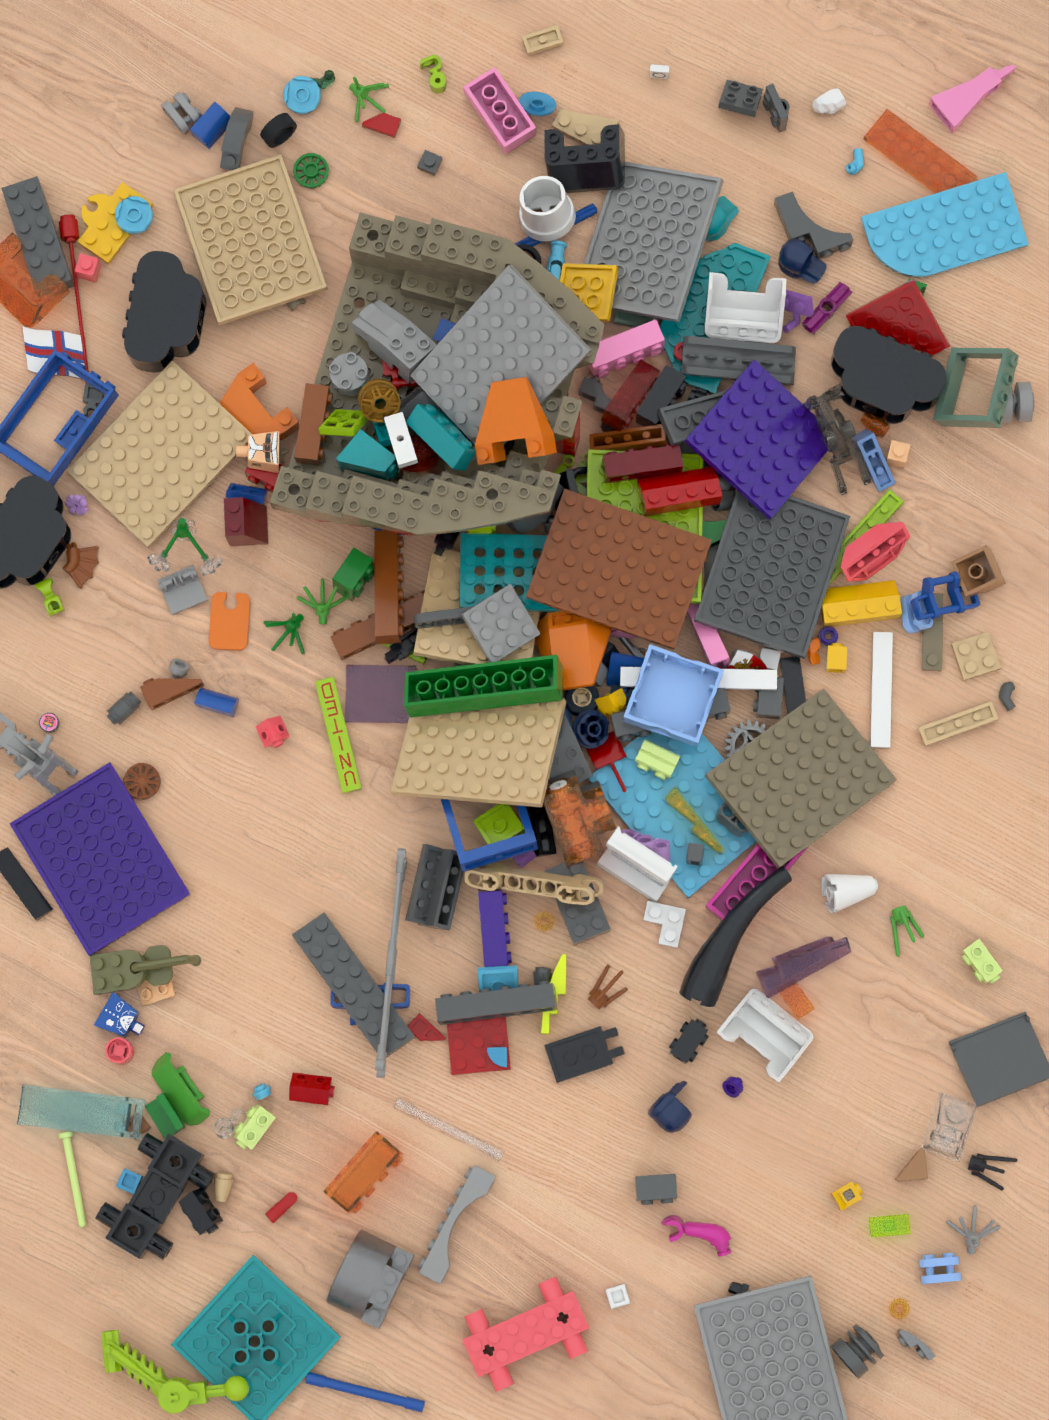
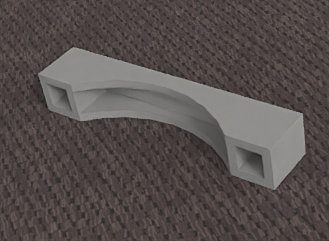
(437, 1261)

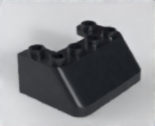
(587, 166)

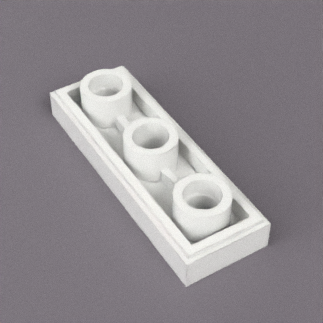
(399, 432)

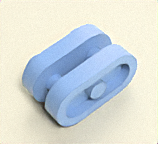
(910, 623)
(930, 1262)

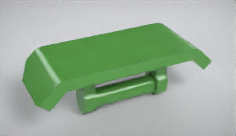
(180, 1090)

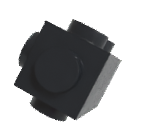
(692, 1035)
(201, 1211)

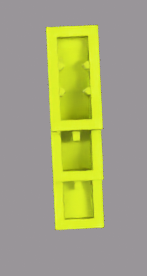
(559, 981)

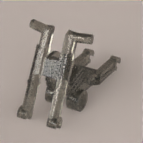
(836, 434)

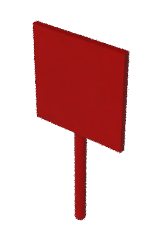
(608, 754)

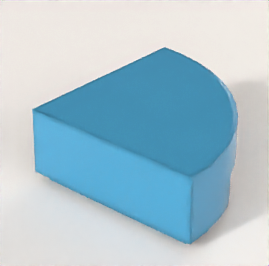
(498, 1055)

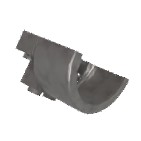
(368, 1278)

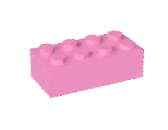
(499, 110)
(628, 348)

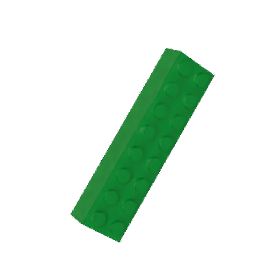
(483, 686)

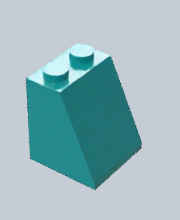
(368, 458)

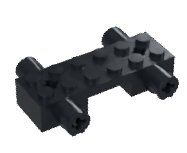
(155, 1196)

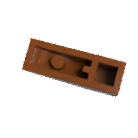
(163, 690)

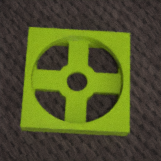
(340, 415)

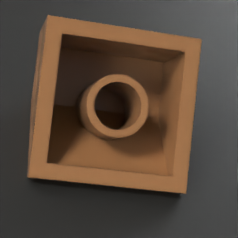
(978, 572)

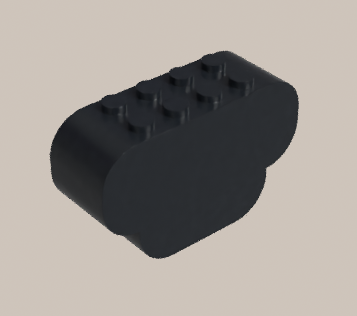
(163, 312)
(885, 375)
(31, 532)

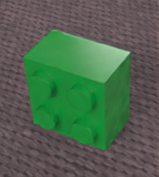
(353, 574)

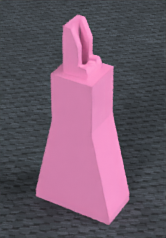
(958, 102)
(709, 641)

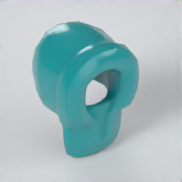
(722, 216)

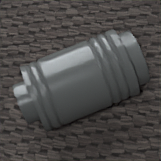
(123, 708)

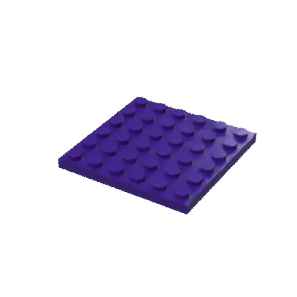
(759, 439)

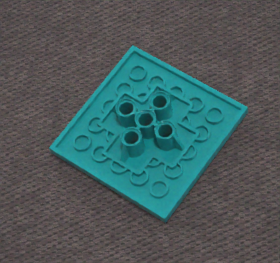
(297, 1339)

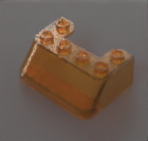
(20, 292)
(363, 1172)

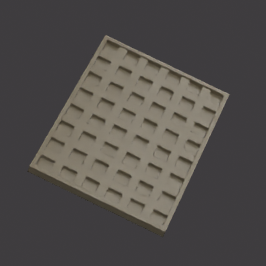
(800, 778)

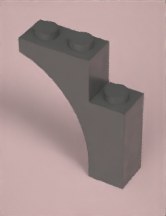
(801, 227)

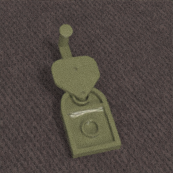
(117, 969)

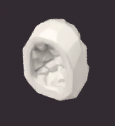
(829, 102)

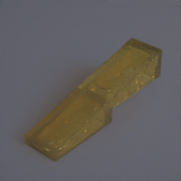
(699, 829)

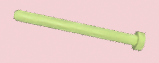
(73, 1177)

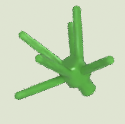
(362, 92)
(322, 609)

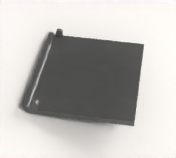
(1001, 1059)

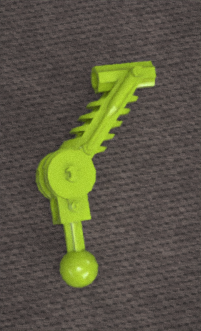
(172, 1393)

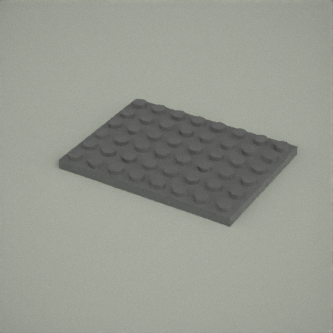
(772, 573)

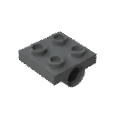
(740, 98)
(776, 108)

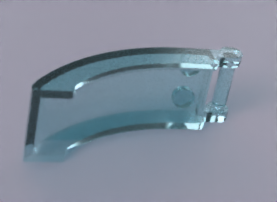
(79, 1111)

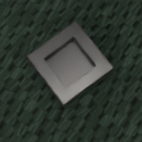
(429, 162)

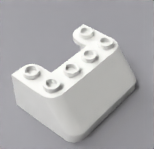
(744, 314)
(769, 1031)

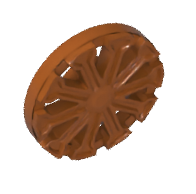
(142, 781)

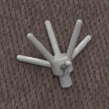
(973, 1237)

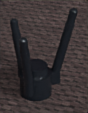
(978, 1164)

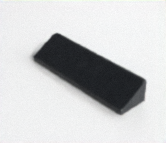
(542, 830)
(23, 885)

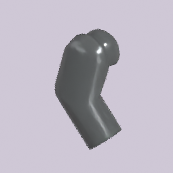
(1005, 694)

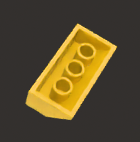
(861, 604)

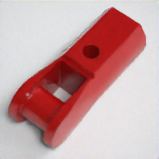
(281, 1207)

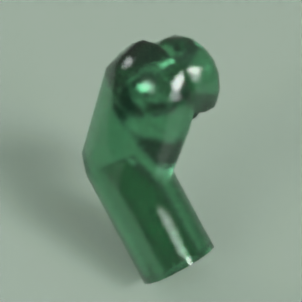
(326, 80)

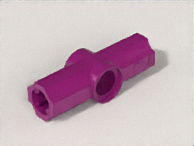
(834, 300)

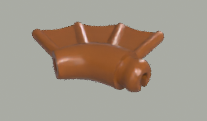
(80, 563)

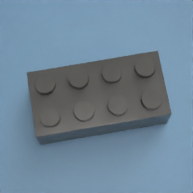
(582, 921)

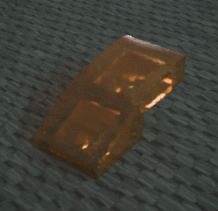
(797, 1001)

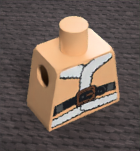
(261, 451)

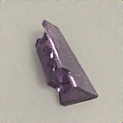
(801, 963)

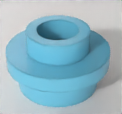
(261, 1091)

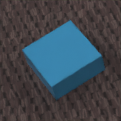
(129, 1181)

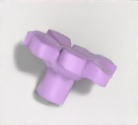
(77, 504)

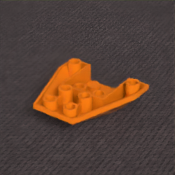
(577, 643)

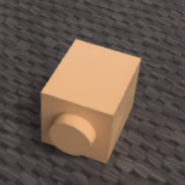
(897, 454)

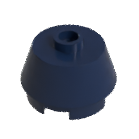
(590, 729)

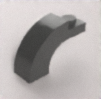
(234, 138)

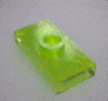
(889, 1225)

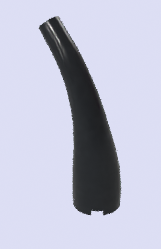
(712, 962)

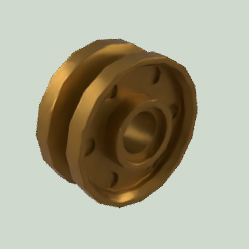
(375, 390)

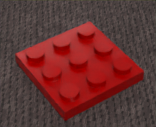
(470, 1042)

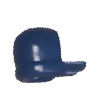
(798, 261)
(669, 1111)

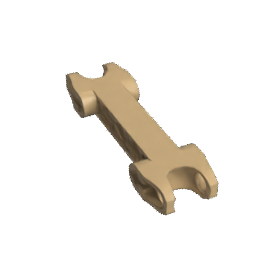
(567, 888)

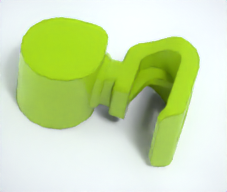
(438, 79)
(52, 602)

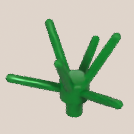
(291, 626)

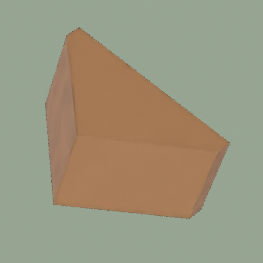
(915, 1169)

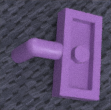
(798, 305)

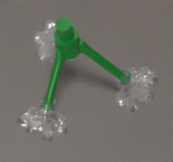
(184, 530)

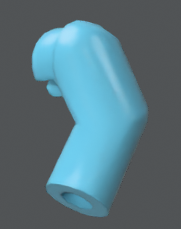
(858, 163)

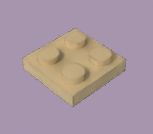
(975, 656)

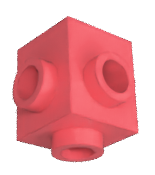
(272, 732)

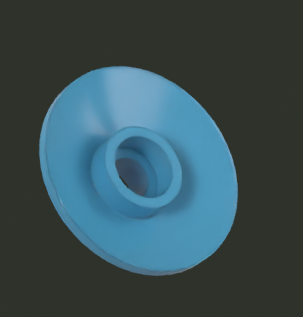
(537, 103)

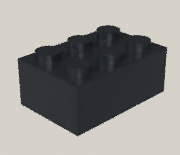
(663, 393)

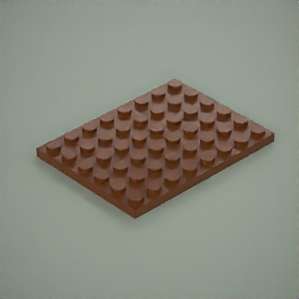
(619, 569)

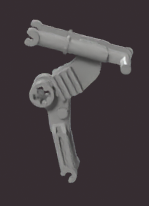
(32, 756)

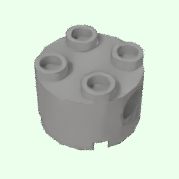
(348, 374)

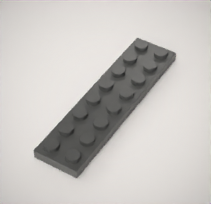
(351, 983)

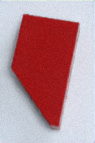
(383, 124)

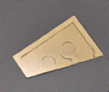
(582, 127)

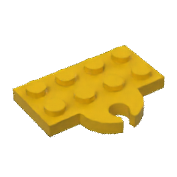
(103, 234)

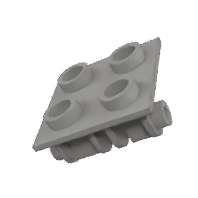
(182, 590)

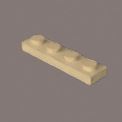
(958, 723)

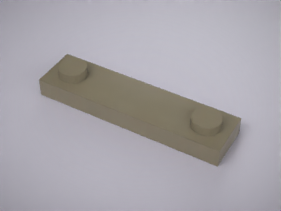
(933, 642)

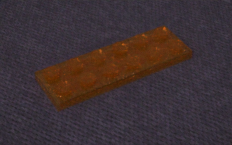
(917, 154)

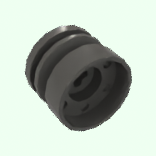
(857, 1350)

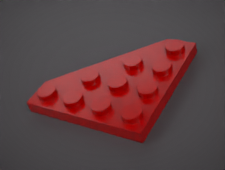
(904, 317)

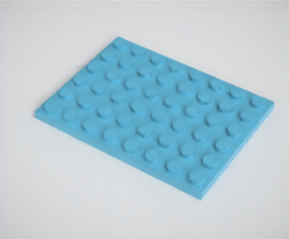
(646, 811)

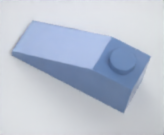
(874, 459)

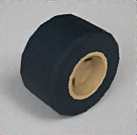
(576, 696)

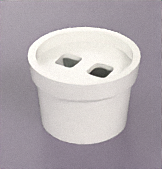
(543, 194)

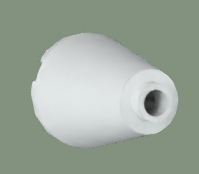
(846, 890)

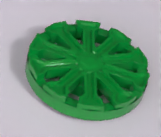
(311, 170)

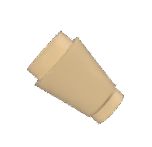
(223, 1183)

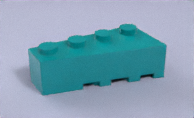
(442, 435)

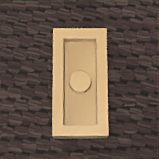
(542, 40)

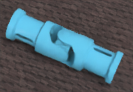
(556, 258)

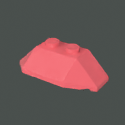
(873, 550)

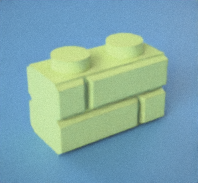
(657, 760)

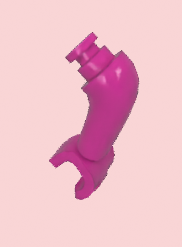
(713, 1233)

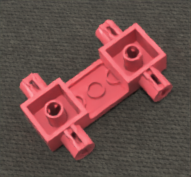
(525, 1334)

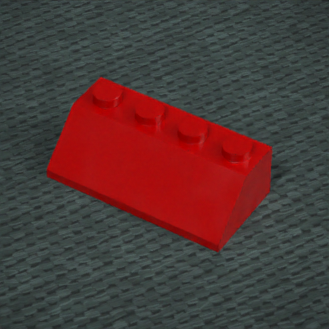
(679, 491)

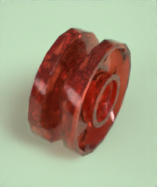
(425, 456)

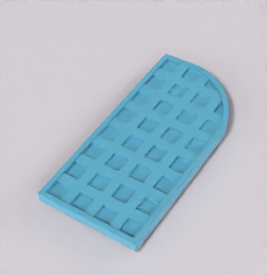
(947, 228)

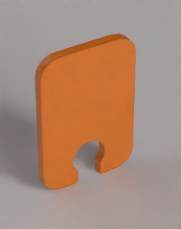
(227, 626)

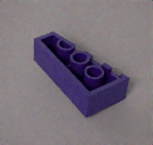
(493, 928)

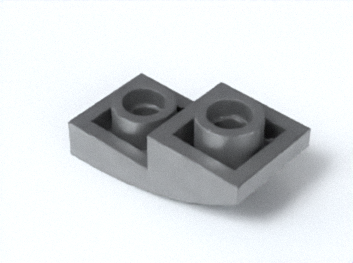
(910, 1340)

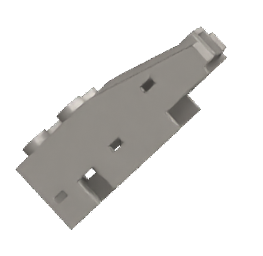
(393, 338)

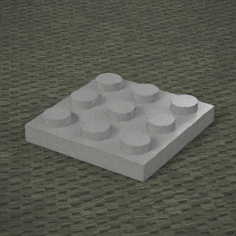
(500, 624)

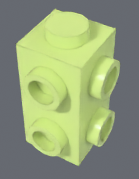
(982, 962)
(253, 1127)

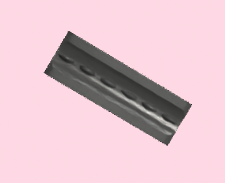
(731, 357)

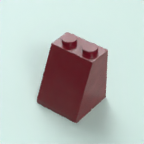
(245, 522)

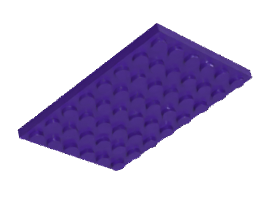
(100, 859)

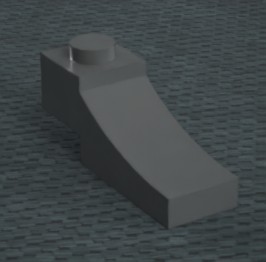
(592, 390)

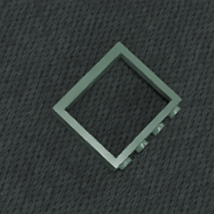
(1000, 394)

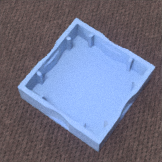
(673, 695)

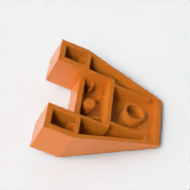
(248, 410)
(513, 414)

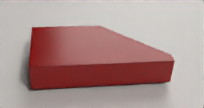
(424, 1029)

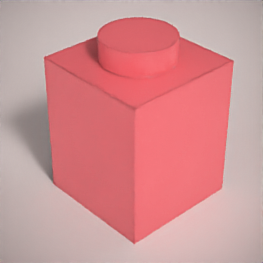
(88, 268)

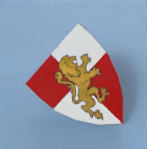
(746, 660)

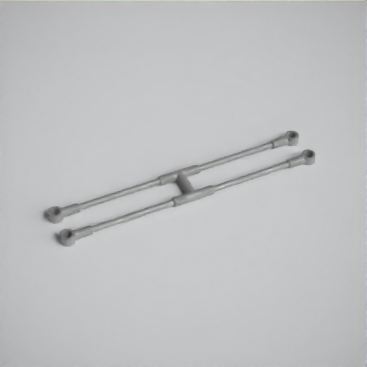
(401, 864)

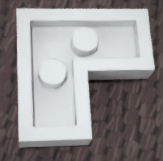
(671, 920)

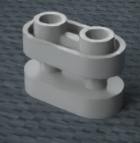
(181, 101)

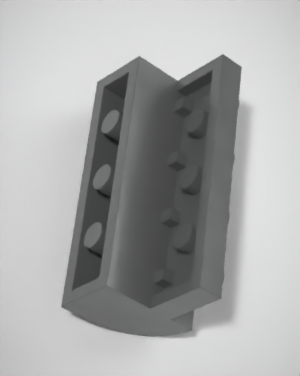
(435, 888)

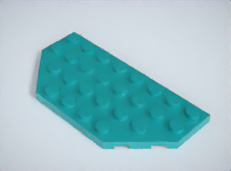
(744, 273)

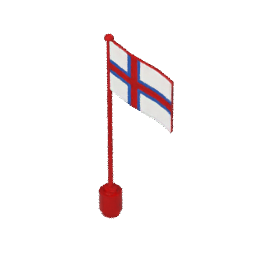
(41, 343)

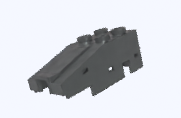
(569, 755)

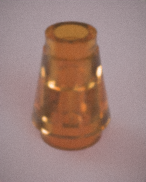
(875, 424)

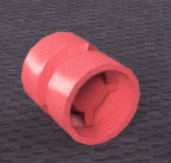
(119, 1051)

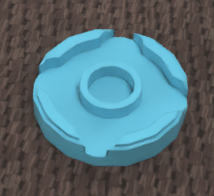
(302, 95)
(134, 215)

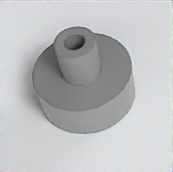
(178, 668)

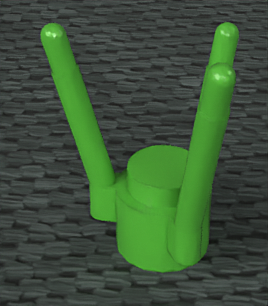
(903, 916)

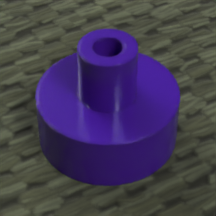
(733, 1086)

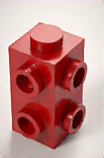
(311, 1088)

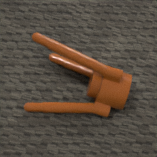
(599, 997)

